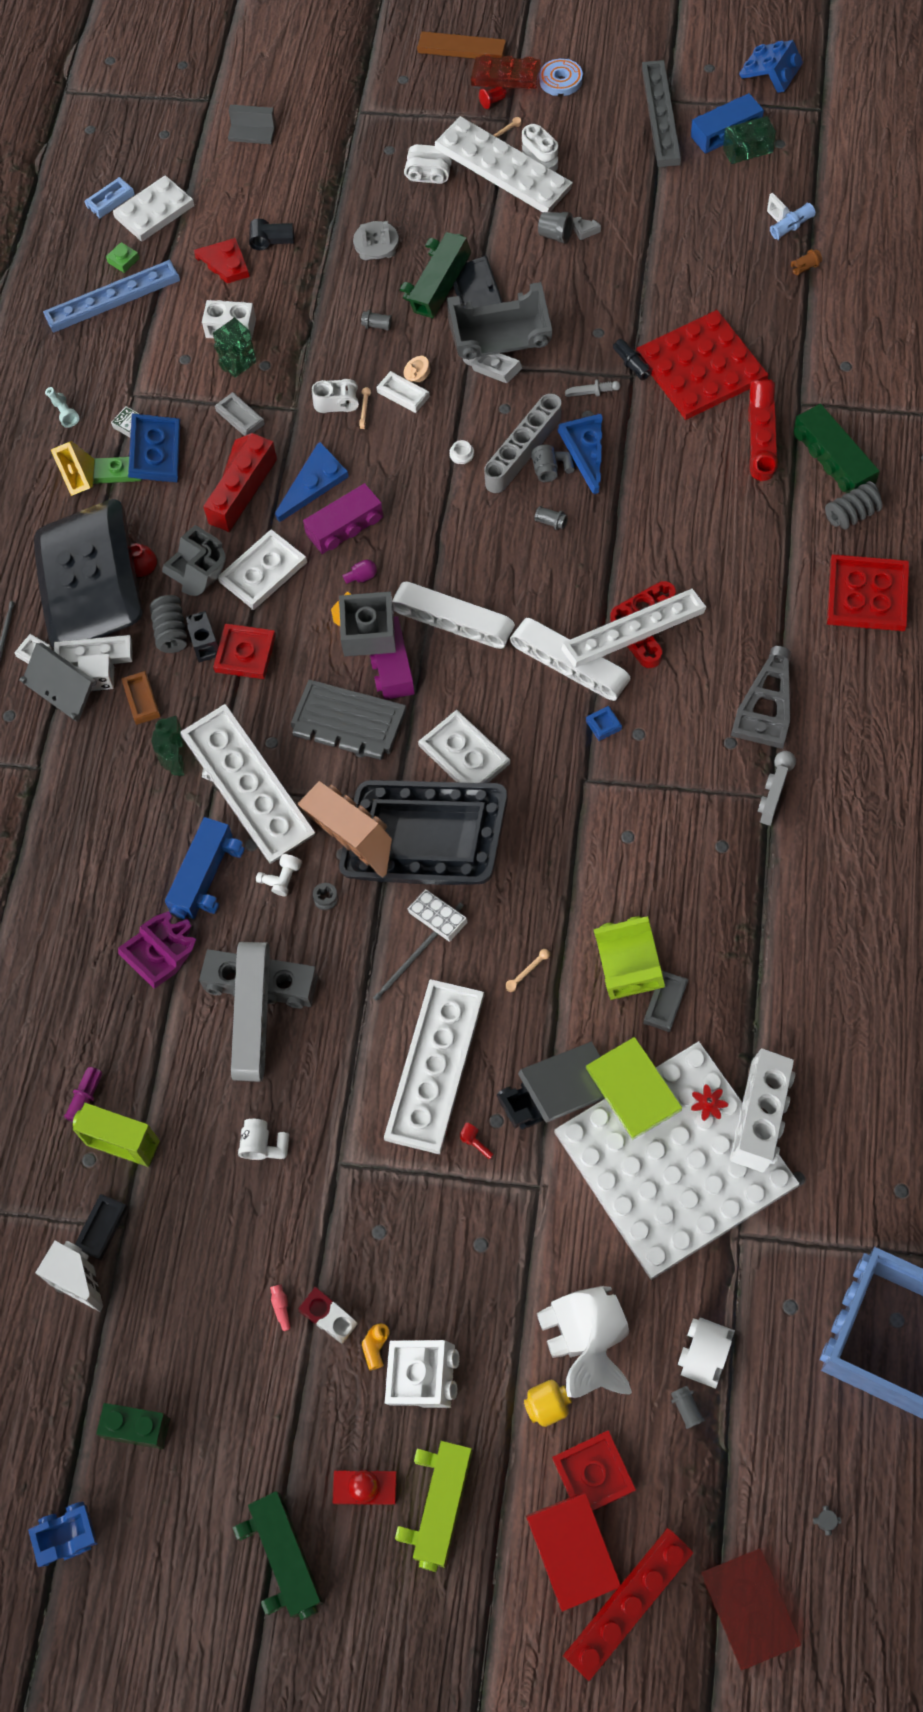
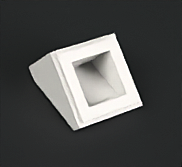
(776, 208)

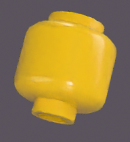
(547, 1403)

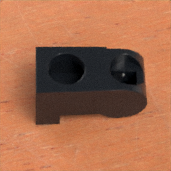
(202, 636)

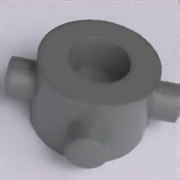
(827, 1520)

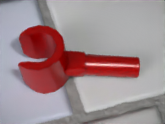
(468, 1136)

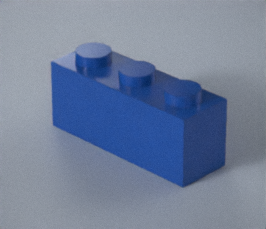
(710, 127)

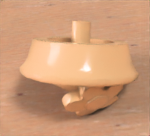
(417, 369)

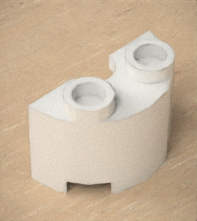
(707, 1352)

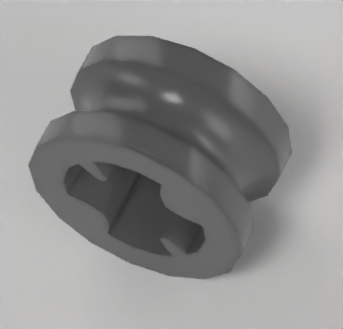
(328, 903)

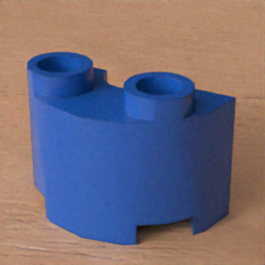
(63, 1536)

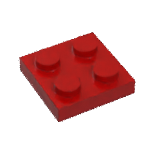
(244, 651)
(596, 1470)

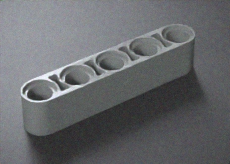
(519, 445)
(250, 1011)

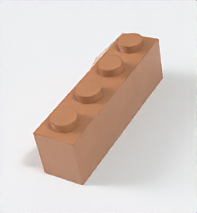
(349, 825)

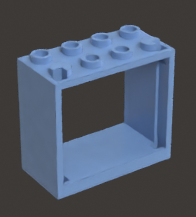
(900, 1273)

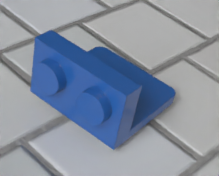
(778, 60)

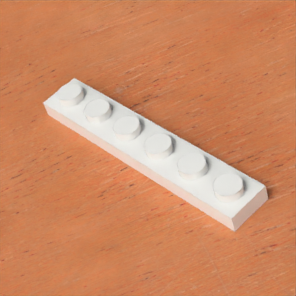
(633, 628)

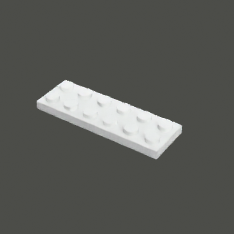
(503, 165)
(247, 783)
(434, 1067)

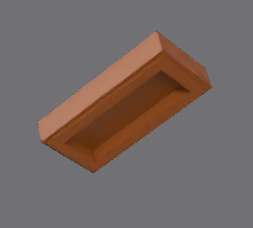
(140, 697)

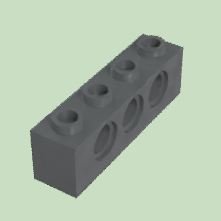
(299, 994)

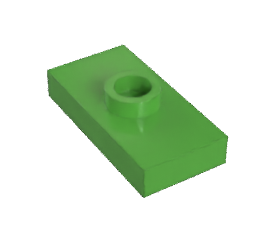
(112, 470)

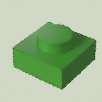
(122, 257)

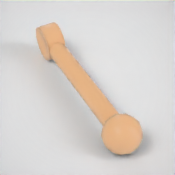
(515, 122)
(365, 392)
(511, 985)

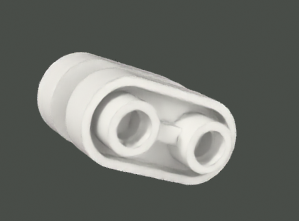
(540, 146)
(427, 164)

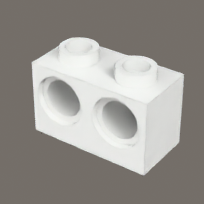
(220, 312)

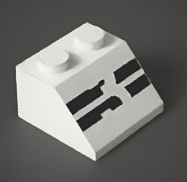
(70, 1272)

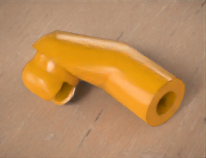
(372, 1344)

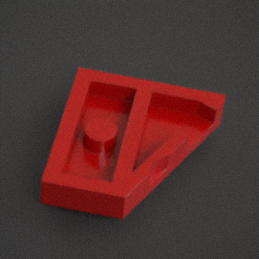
(224, 259)

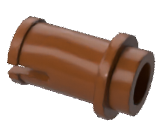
(811, 259)

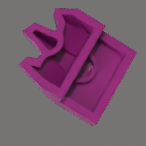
(158, 948)

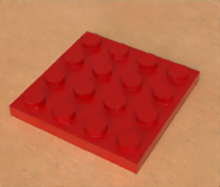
(701, 364)

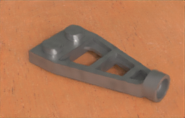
(760, 727)

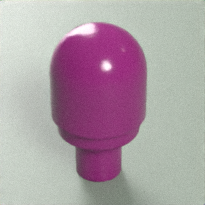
(361, 572)

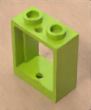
(115, 1134)

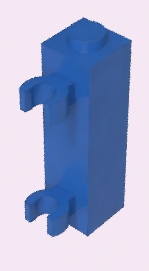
(199, 869)

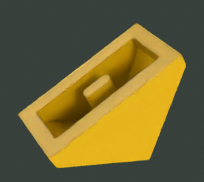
(75, 466)

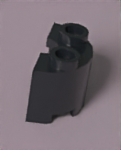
(519, 1107)

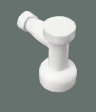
(280, 883)

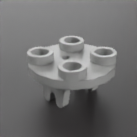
(376, 240)

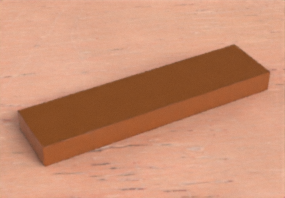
(460, 45)

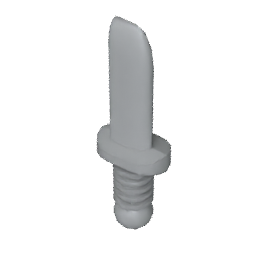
(593, 389)

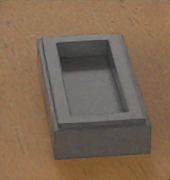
(666, 1002)

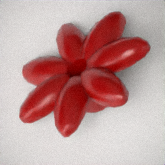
(707, 1107)

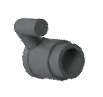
(545, 462)

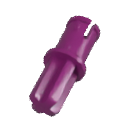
(85, 1092)

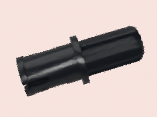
(632, 359)

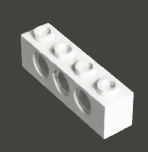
(748, 1147)

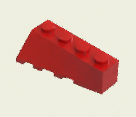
(245, 471)

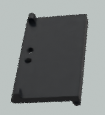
(475, 284)

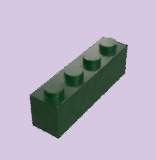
(834, 449)

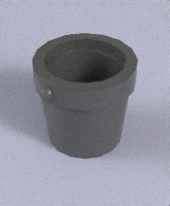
(556, 226)

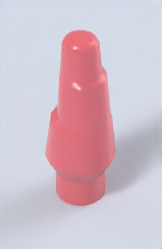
(280, 1305)

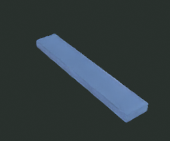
(111, 296)

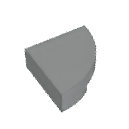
(585, 228)

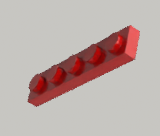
(628, 1604)

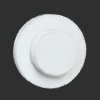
(461, 452)

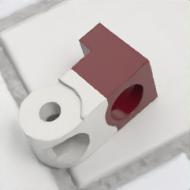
(327, 1315)

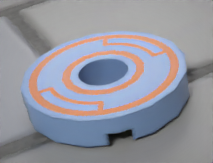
(560, 67)

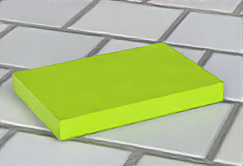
(633, 1088)

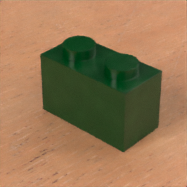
(133, 1426)

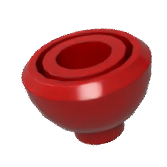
(144, 559)

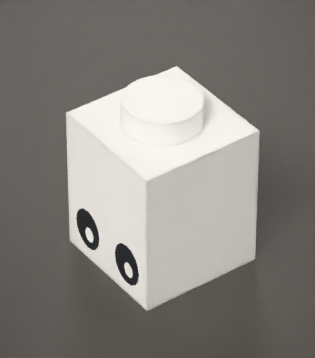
(99, 668)

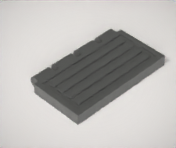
(347, 717)

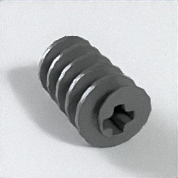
(854, 506)
(168, 624)

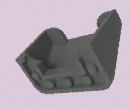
(500, 325)

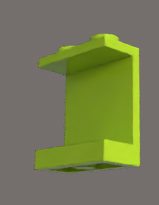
(629, 957)

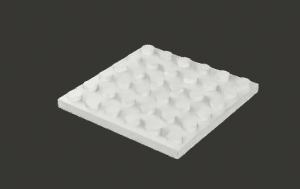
(676, 1181)

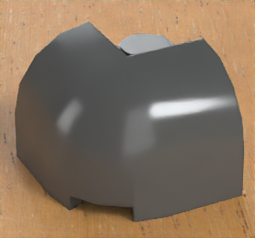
(196, 562)

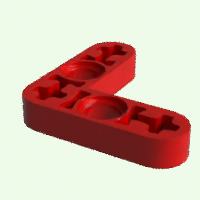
(629, 607)

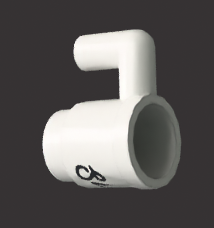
(255, 1140)

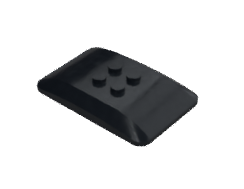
(87, 574)
(436, 829)

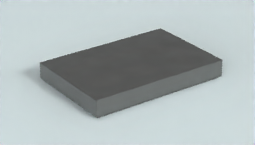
(562, 1082)

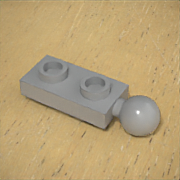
(496, 366)
(784, 762)

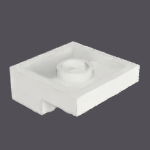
(421, 1373)

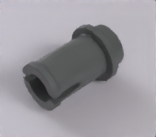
(376, 320)
(552, 518)
(687, 1406)

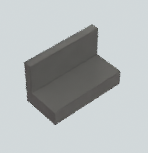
(251, 124)

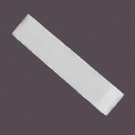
(452, 615)
(546, 647)

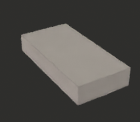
(239, 414)

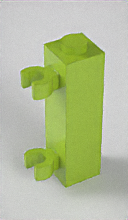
(442, 1505)

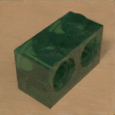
(749, 140)
(234, 347)

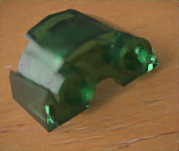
(166, 744)

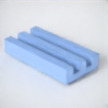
(111, 199)

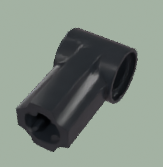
(263, 234)

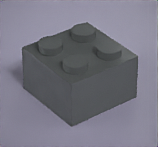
(367, 624)

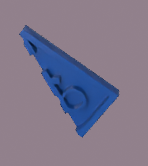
(584, 444)
(315, 478)

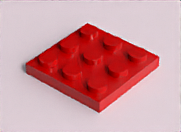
(868, 592)

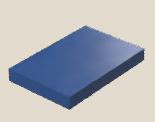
(154, 448)

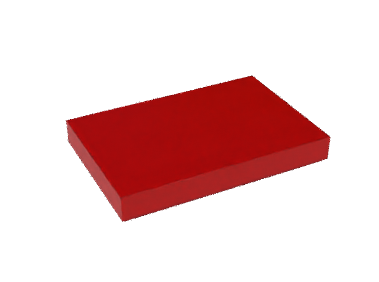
(573, 1551)

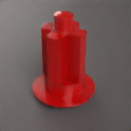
(491, 96)

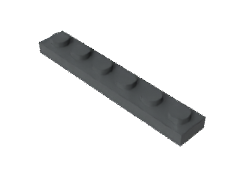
(661, 113)

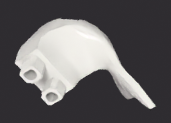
(588, 1327)

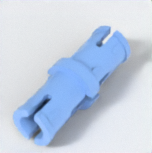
(792, 221)

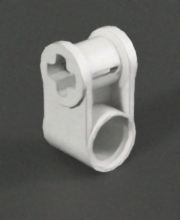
(333, 396)

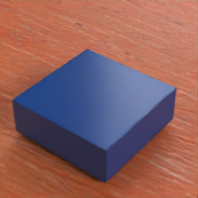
(603, 723)

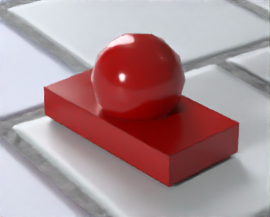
(364, 1487)

